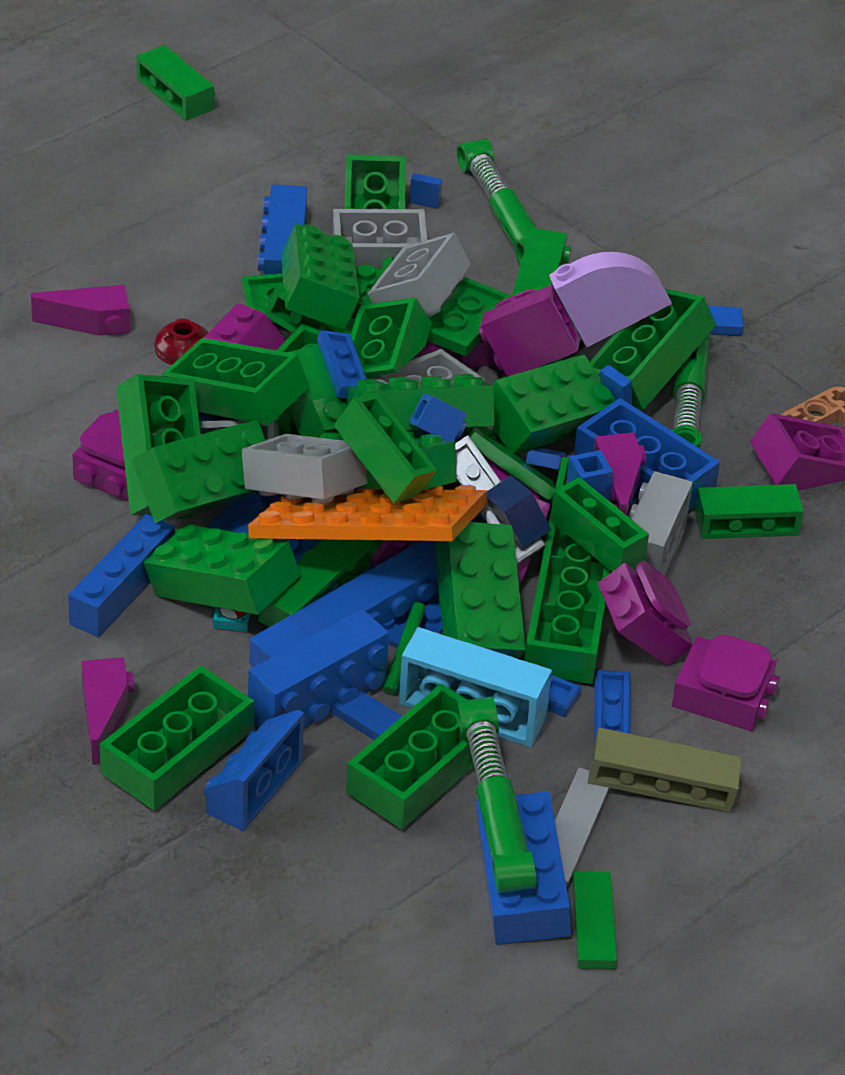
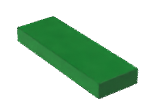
(594, 920)

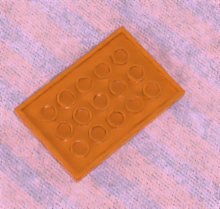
(372, 516)

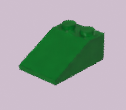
(375, 182)
(389, 335)
(318, 406)

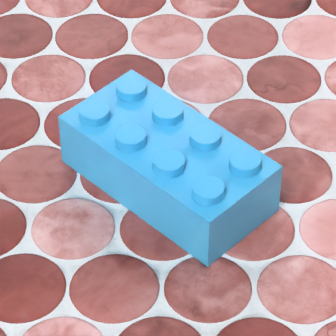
(476, 673)

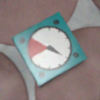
(231, 620)

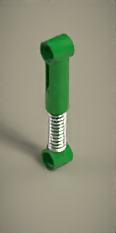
(478, 158)
(689, 392)
(497, 801)

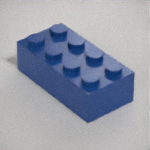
(663, 448)
(321, 670)
(536, 911)

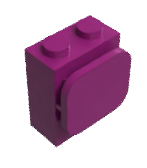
(529, 331)
(101, 457)
(648, 611)
(727, 681)

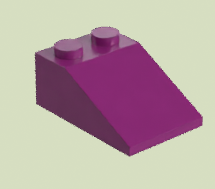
(800, 451)

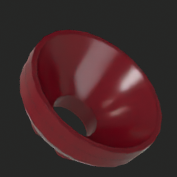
(171, 346)

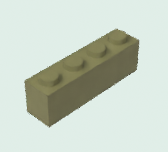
(664, 770)

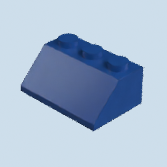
(256, 770)

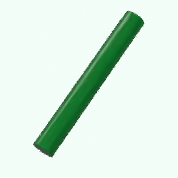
(413, 622)

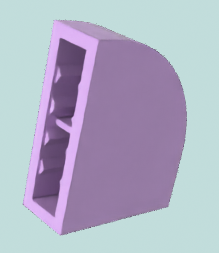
(608, 293)

